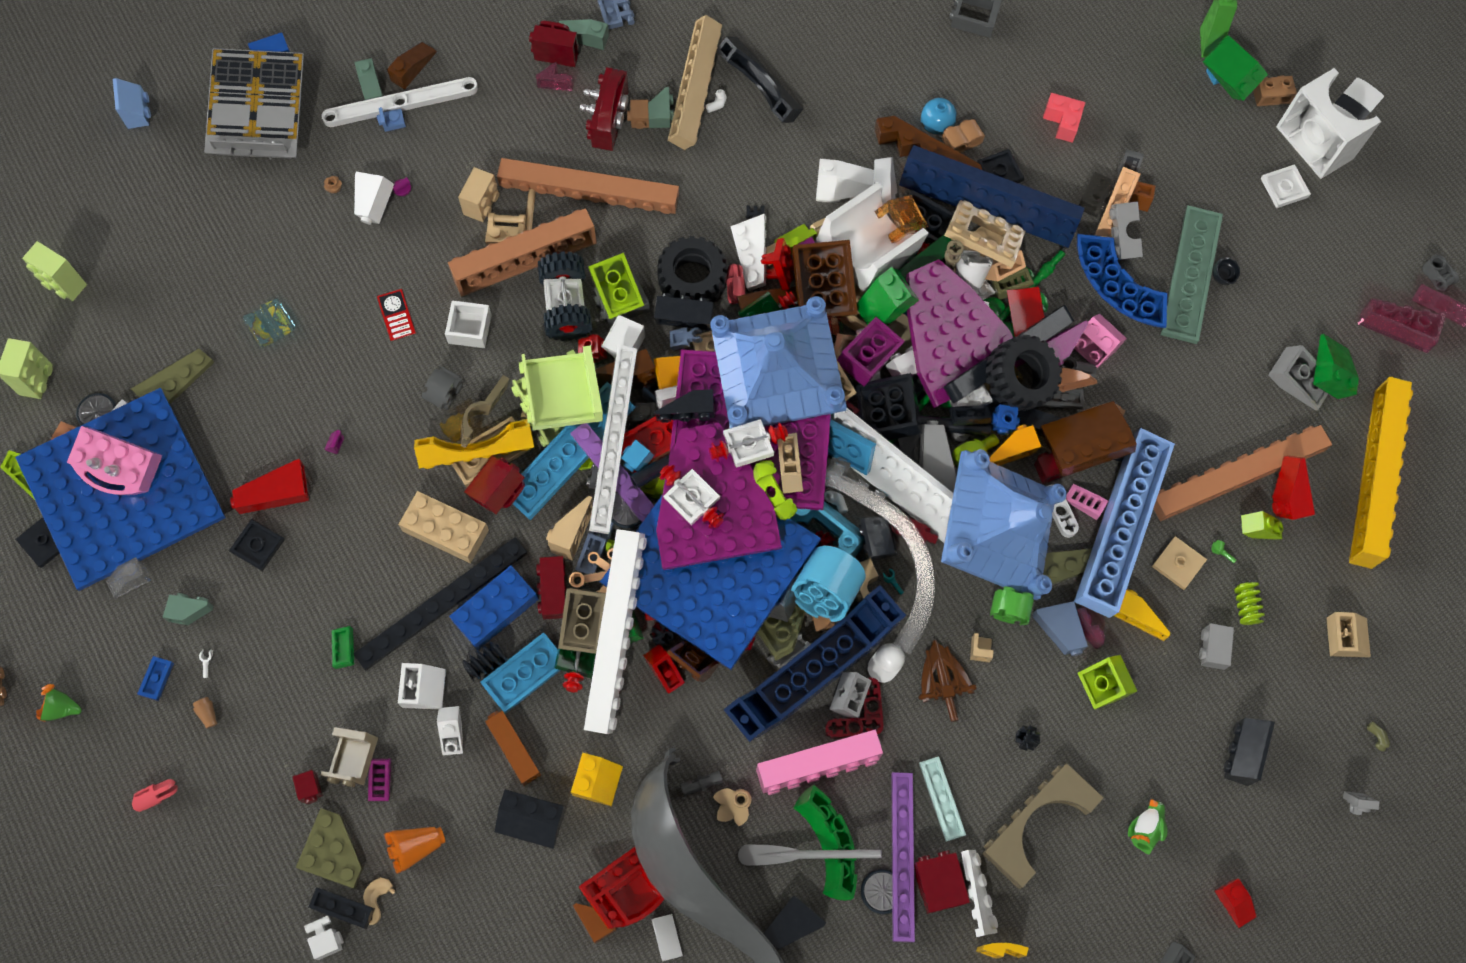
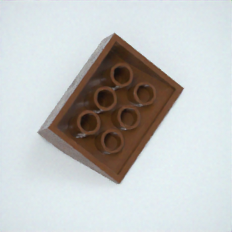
(826, 272)
(1089, 438)

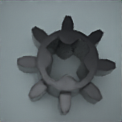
(661, 634)
(1028, 738)

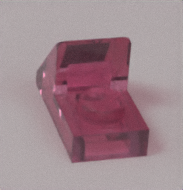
(551, 79)

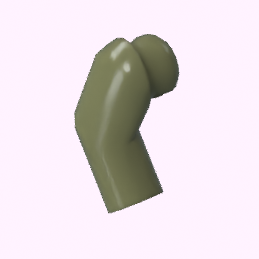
(1381, 734)

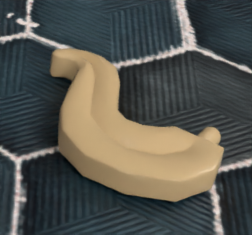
(373, 892)

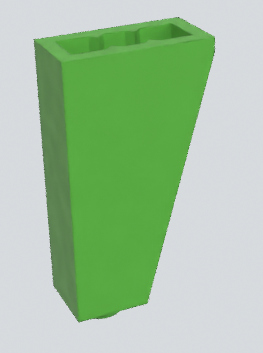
(1216, 25)

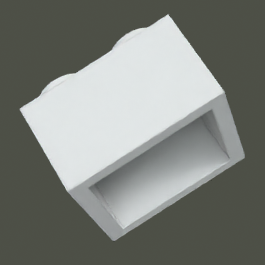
(468, 324)

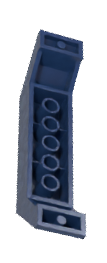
(816, 666)

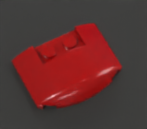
(622, 892)

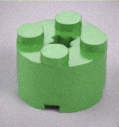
(1012, 606)

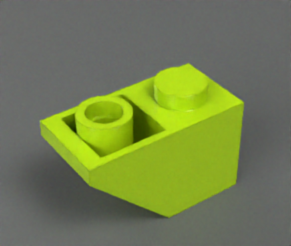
(1261, 526)

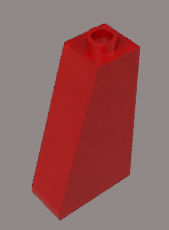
(275, 489)

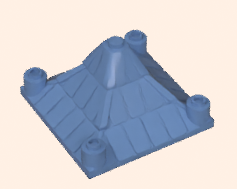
(778, 365)
(1000, 525)

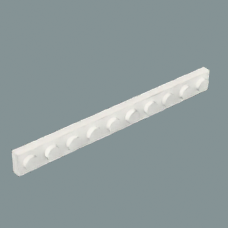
(613, 440)

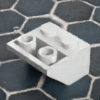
(421, 686)

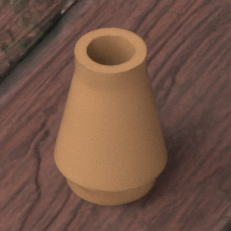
(205, 711)

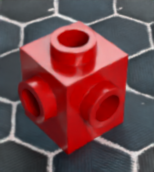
(595, 342)

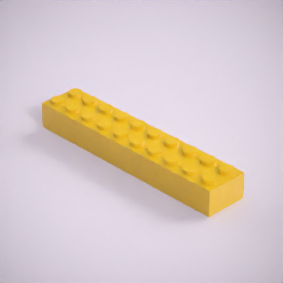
(1381, 473)

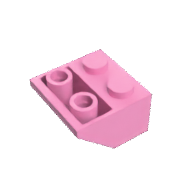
(1099, 340)

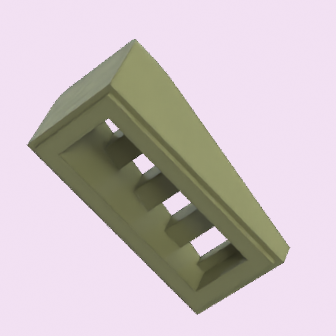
(1002, 294)

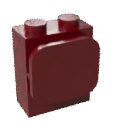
(554, 43)
(496, 485)
(941, 882)

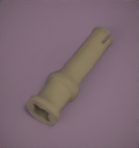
(952, 254)

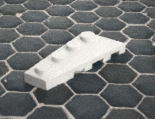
(750, 246)
(977, 892)

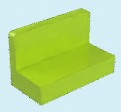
(798, 235)

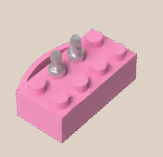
(113, 462)

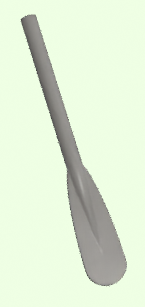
(769, 854)

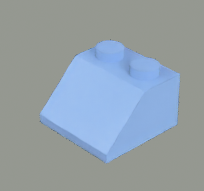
(131, 103)

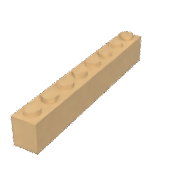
(695, 82)

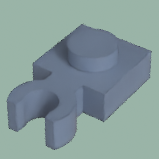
(682, 337)

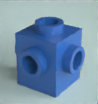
(1005, 419)

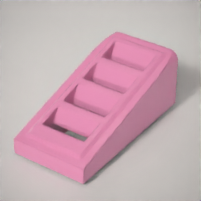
(1089, 510)

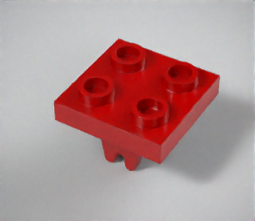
(782, 263)

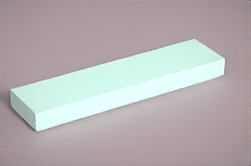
(942, 799)

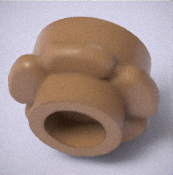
(332, 188)

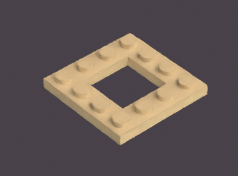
(1012, 234)

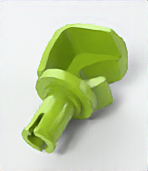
(974, 445)

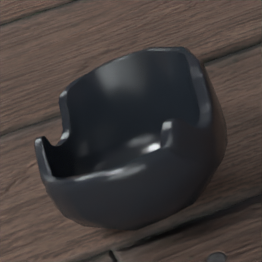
(1226, 271)

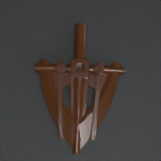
(941, 658)

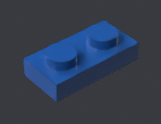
(155, 678)

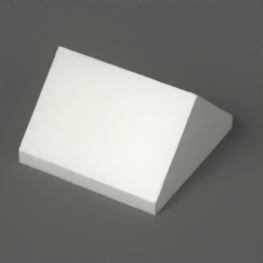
(623, 333)

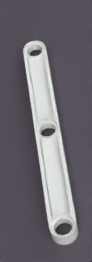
(413, 99)

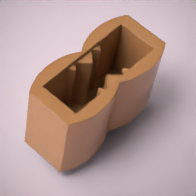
(964, 136)

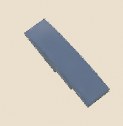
(594, 543)

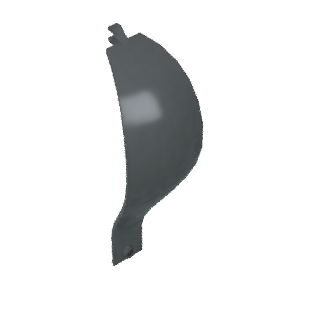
(680, 875)

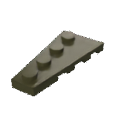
(176, 377)
(1065, 564)

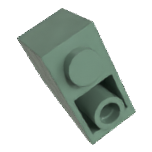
(659, 110)
(185, 610)

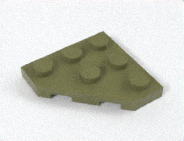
(782, 635)
(331, 851)

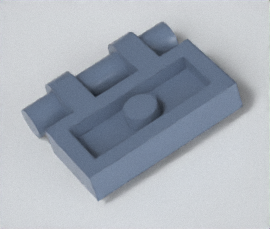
(612, 15)

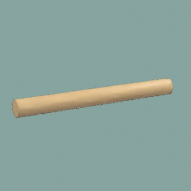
(530, 209)

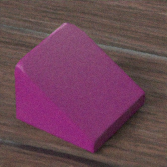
(335, 442)

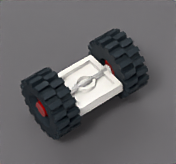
(562, 283)

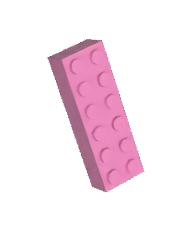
(819, 761)

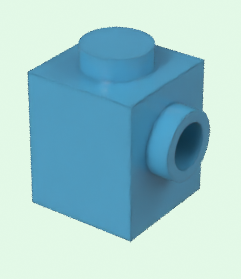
(636, 456)

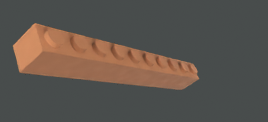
(588, 186)
(1239, 473)

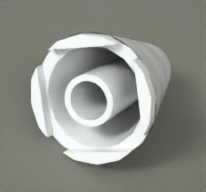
(973, 268)

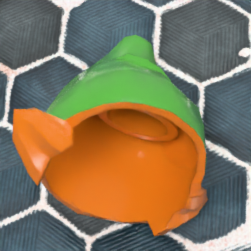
(56, 705)

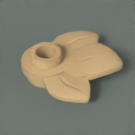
(730, 807)

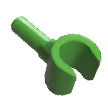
(1218, 547)

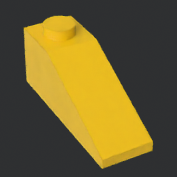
(1139, 614)

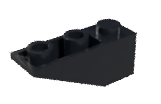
(693, 405)

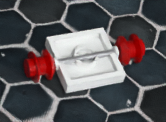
(748, 443)
(691, 497)

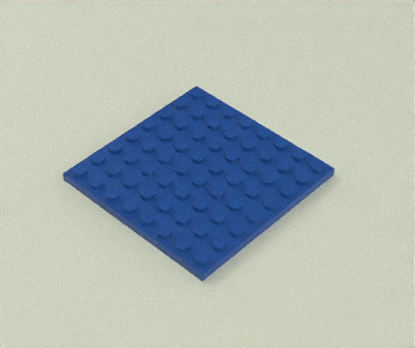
(105, 529)
(719, 601)

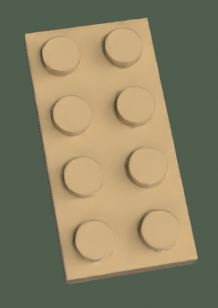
(468, 470)

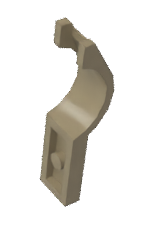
(482, 407)

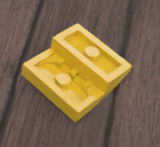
(997, 950)

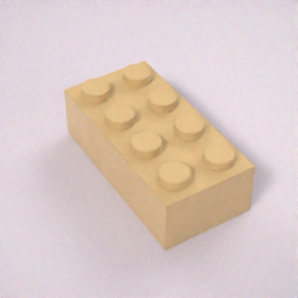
(443, 527)

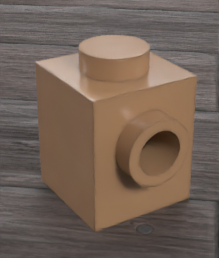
(638, 114)

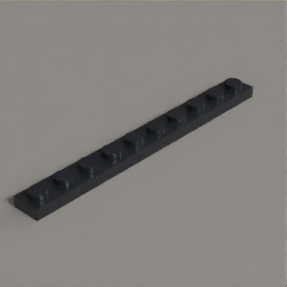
(440, 604)

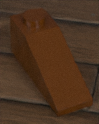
(410, 64)

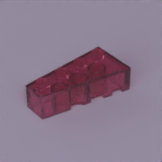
(1403, 324)

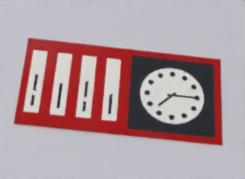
(396, 314)

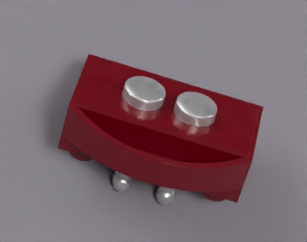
(608, 110)

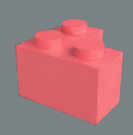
(1067, 113)

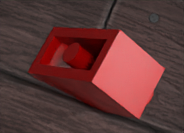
(664, 668)
(1237, 902)

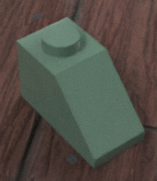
(368, 79)

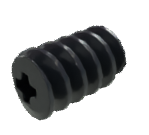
(484, 660)

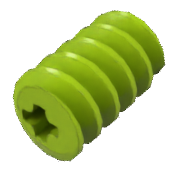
(1248, 603)

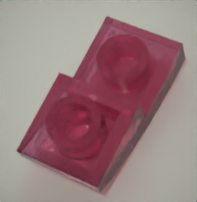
(1092, 633)

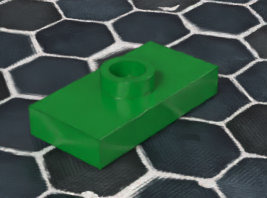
(342, 647)

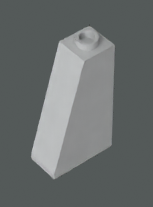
(936, 454)

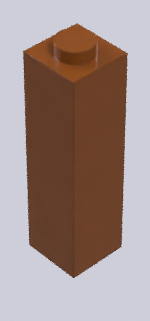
(512, 747)

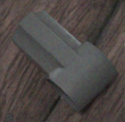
(1080, 366)

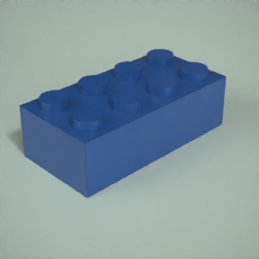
(494, 607)

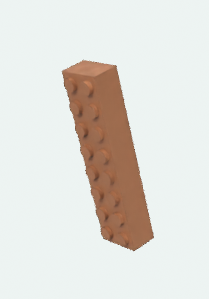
(521, 252)

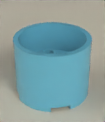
(828, 583)

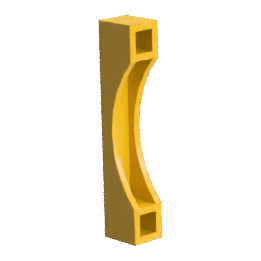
(434, 452)

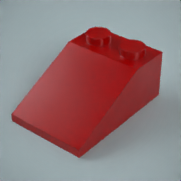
(1292, 492)

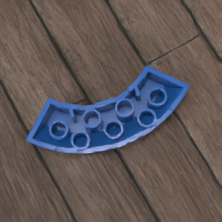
(1116, 285)

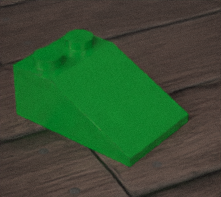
(1234, 68)
(887, 298)
(1335, 369)

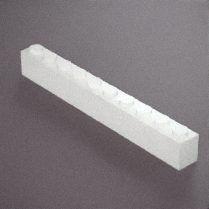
(614, 632)

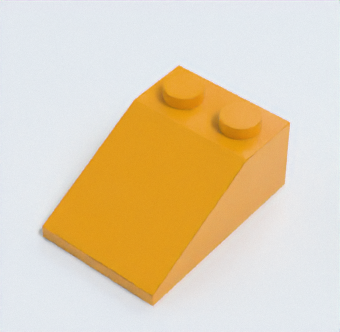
(1019, 445)

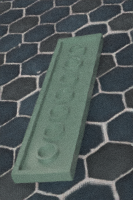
(1192, 274)

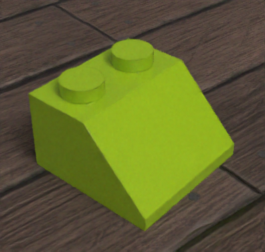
(1107, 681)

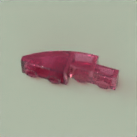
(1441, 303)

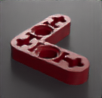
(869, 717)

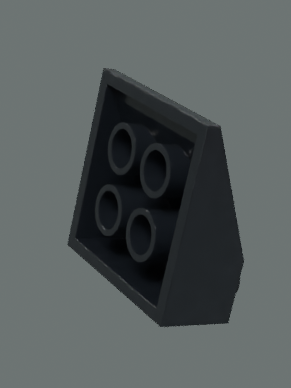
(890, 406)

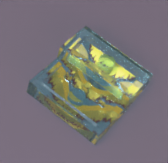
(269, 323)

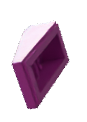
(371, 779)

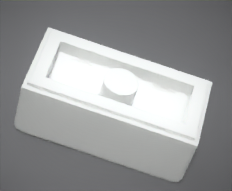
(667, 937)

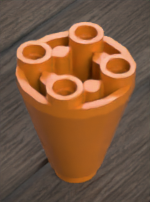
(412, 845)

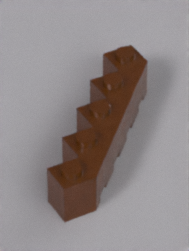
(893, 129)

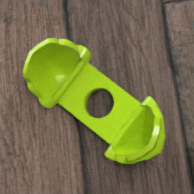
(764, 477)

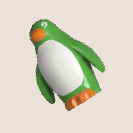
(1149, 827)

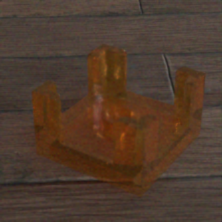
(905, 216)

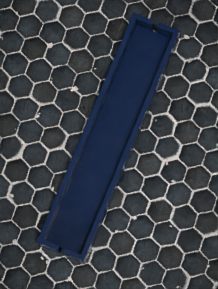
(1017, 204)

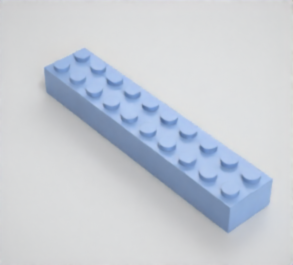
(1124, 524)

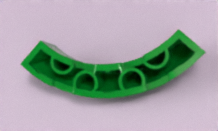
(832, 835)

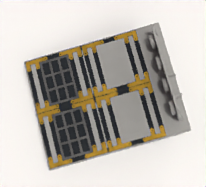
(254, 103)

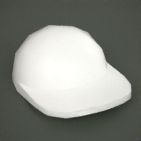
(886, 662)

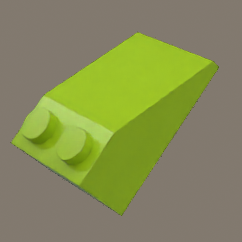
(616, 285)

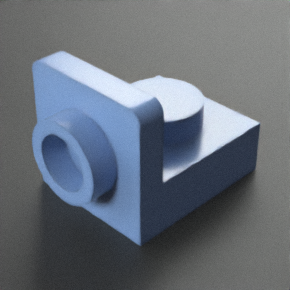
(391, 119)

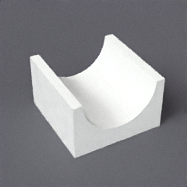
(1320, 131)
(868, 237)

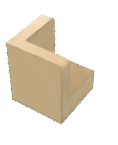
(981, 648)

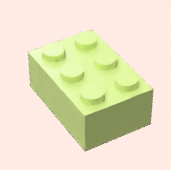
(54, 271)
(25, 368)

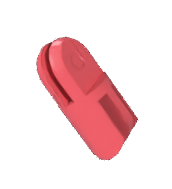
(735, 283)
(153, 795)

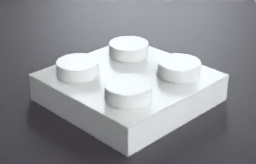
(1285, 186)

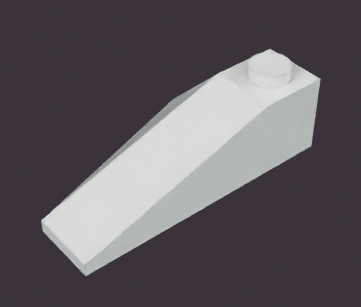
(841, 180)

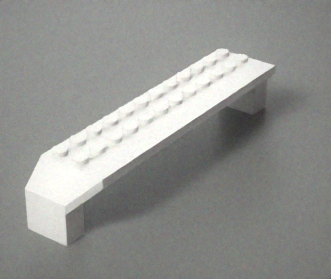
(902, 478)

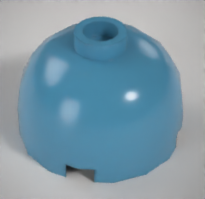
(938, 115)

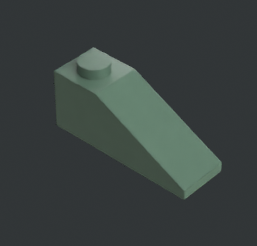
(589, 32)

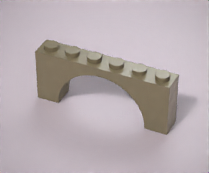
(1007, 849)

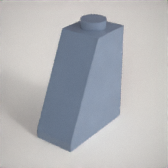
(1063, 627)

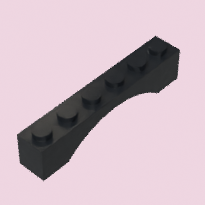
(740, 57)

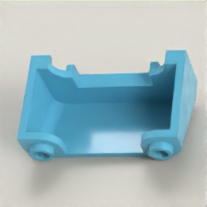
(847, 533)

